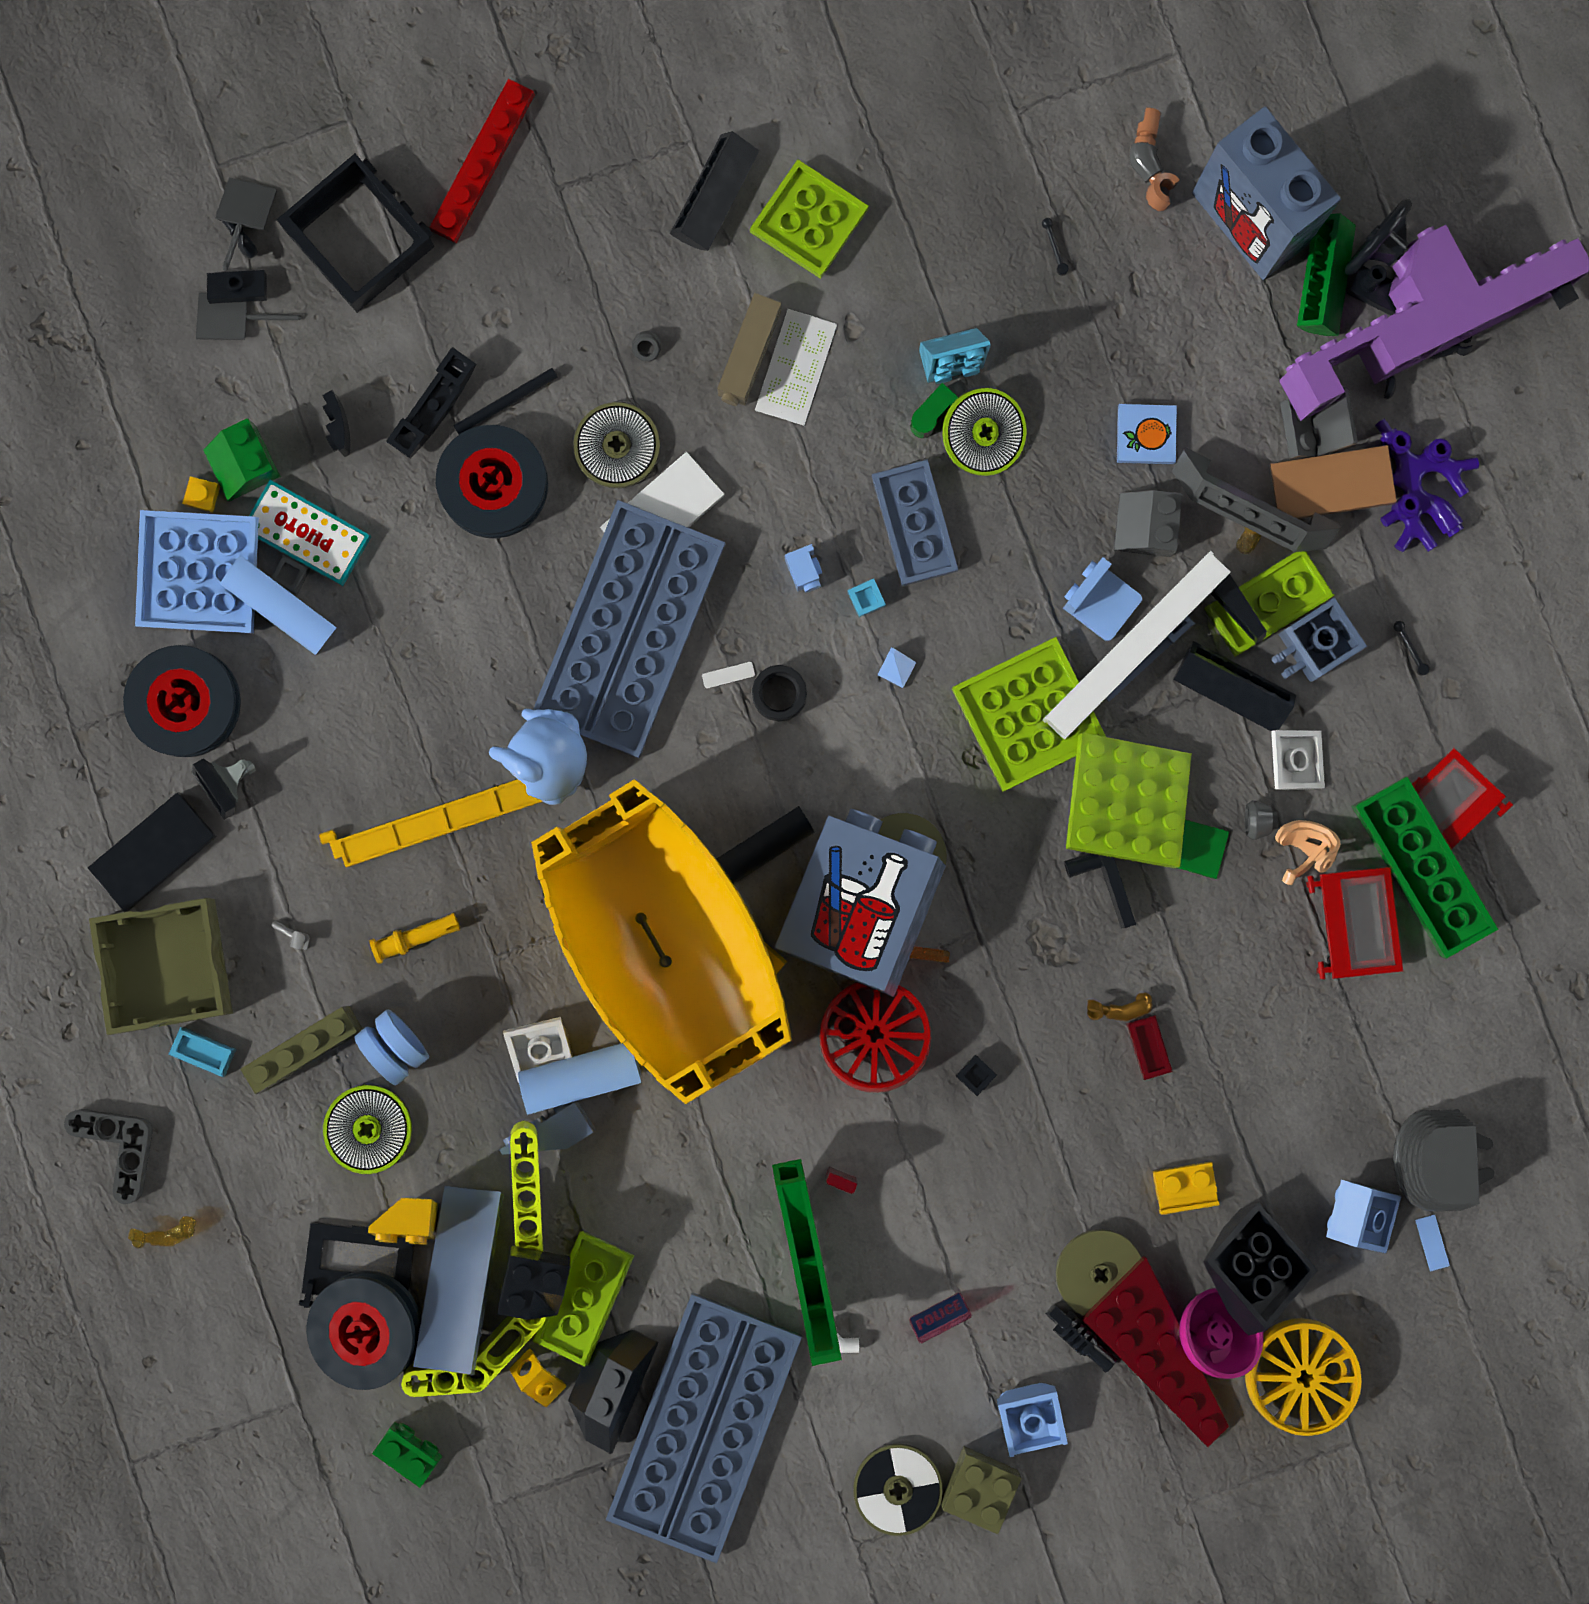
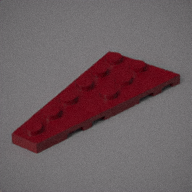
(1146, 1336)

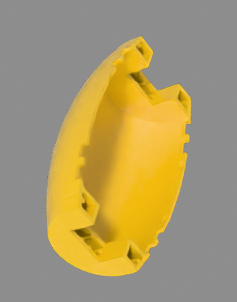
(719, 996)

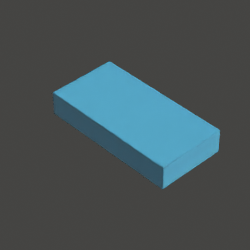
(202, 1051)

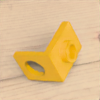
(538, 1382)

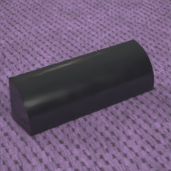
(714, 191)
(1235, 687)
(765, 845)

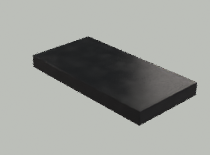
(152, 852)

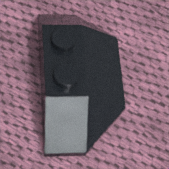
(609, 1386)

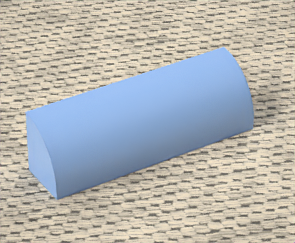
(277, 605)
(578, 1078)

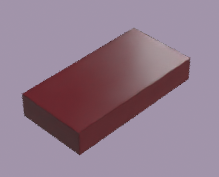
(1149, 1047)
(841, 1180)

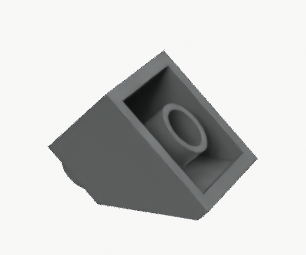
(1148, 522)

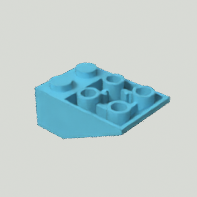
(954, 355)

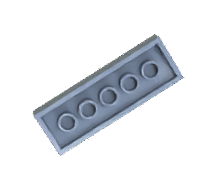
(459, 1280)

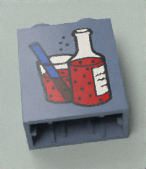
(1264, 193)
(862, 901)

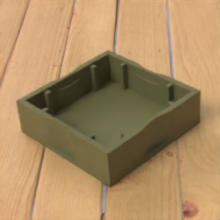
(161, 966)

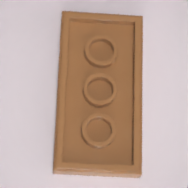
(1334, 482)

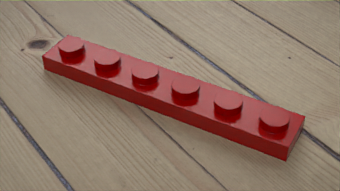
(482, 161)

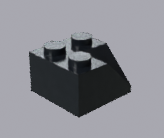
(533, 1283)

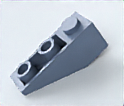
(559, 1131)

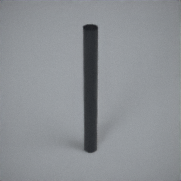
(505, 401)

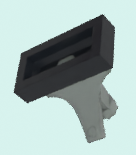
(222, 783)

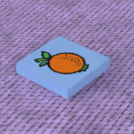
(1146, 434)

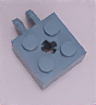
(1303, 643)

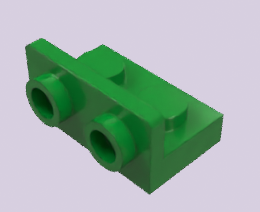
(408, 1453)

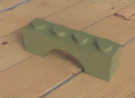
(301, 1049)

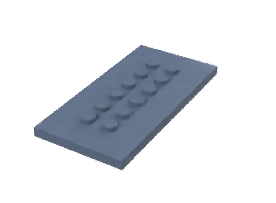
(630, 626)
(704, 1427)

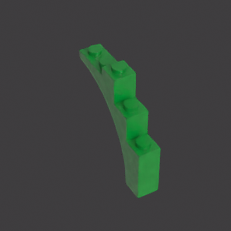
(807, 1262)

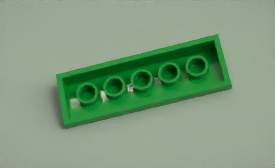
(1425, 868)

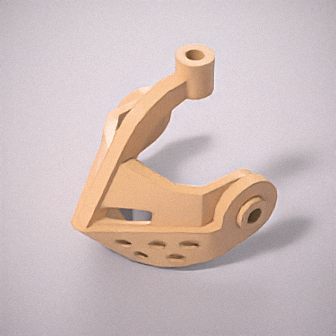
(1297, 834)

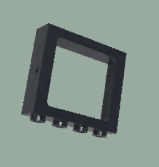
(326, 195)

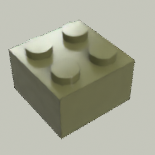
(980, 1490)

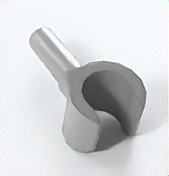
(299, 939)

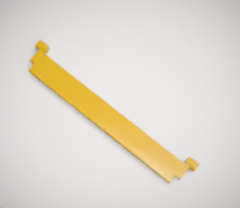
(429, 823)

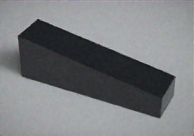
(1237, 606)

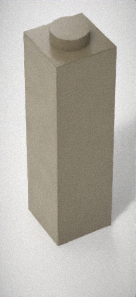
(749, 350)

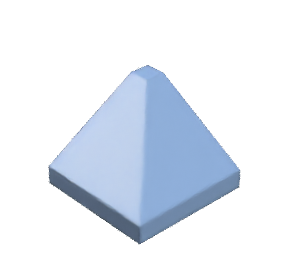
(896, 668)

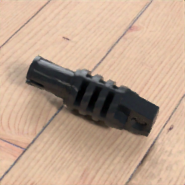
(1080, 1337)

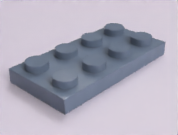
(914, 522)

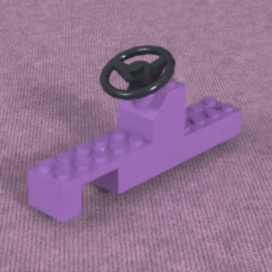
(1434, 304)

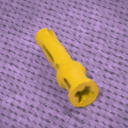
(401, 941)

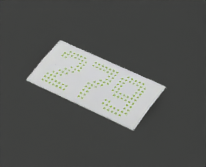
(795, 367)

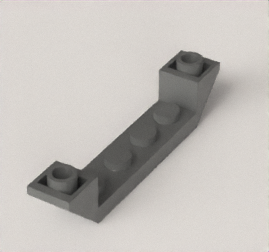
(1250, 511)

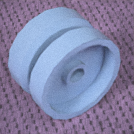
(391, 1047)

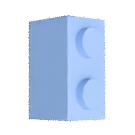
(1363, 1216)

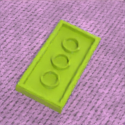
(1276, 597)
(590, 1293)

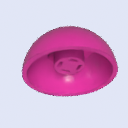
(1216, 1340)

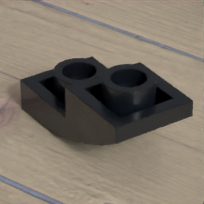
(339, 429)

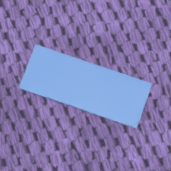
(1432, 1242)

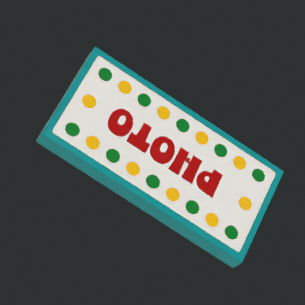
(308, 533)

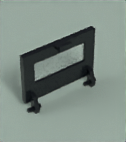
(347, 1249)

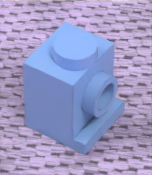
(804, 569)

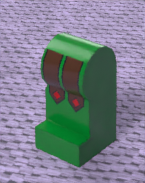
(931, 411)

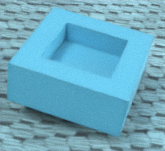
(866, 598)

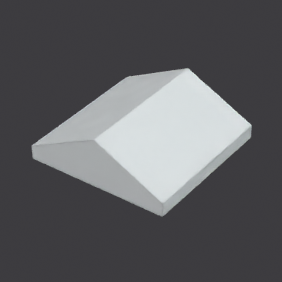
(1298, 760)
(537, 1044)

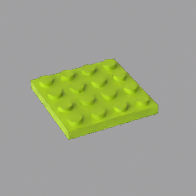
(1008, 711)
(1128, 800)

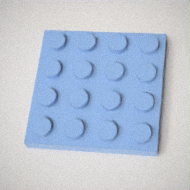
(182, 569)

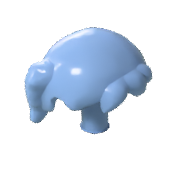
(546, 755)

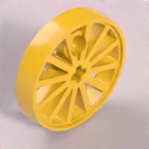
(1315, 1367)

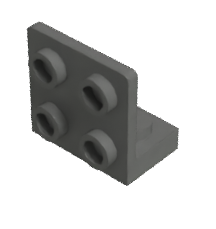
(1322, 432)

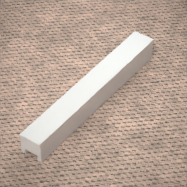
(1136, 645)

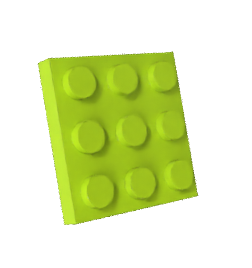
(809, 219)

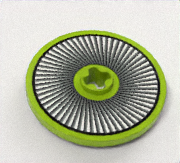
(1006, 434)
(344, 1126)

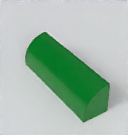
(1325, 277)

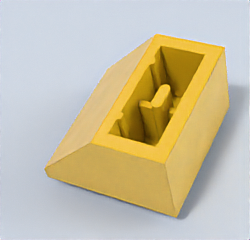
(407, 1219)

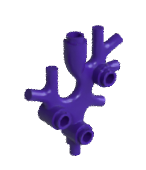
(1409, 475)

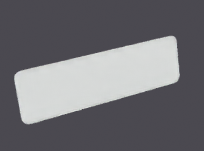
(728, 675)

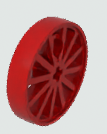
(864, 1040)

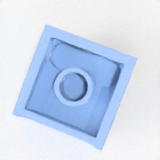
(1031, 1418)

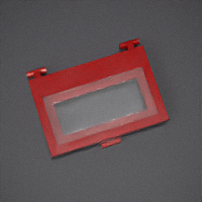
(1458, 797)
(1359, 923)

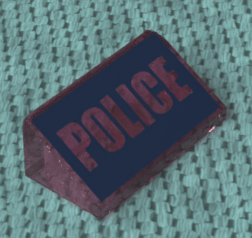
(940, 1317)

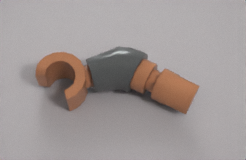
(1147, 164)

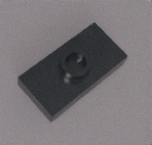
(236, 286)

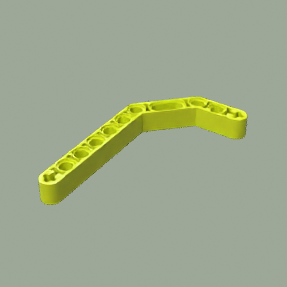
(531, 1239)

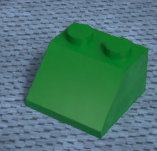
(240, 459)

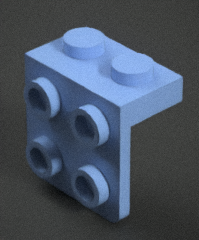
(1102, 600)

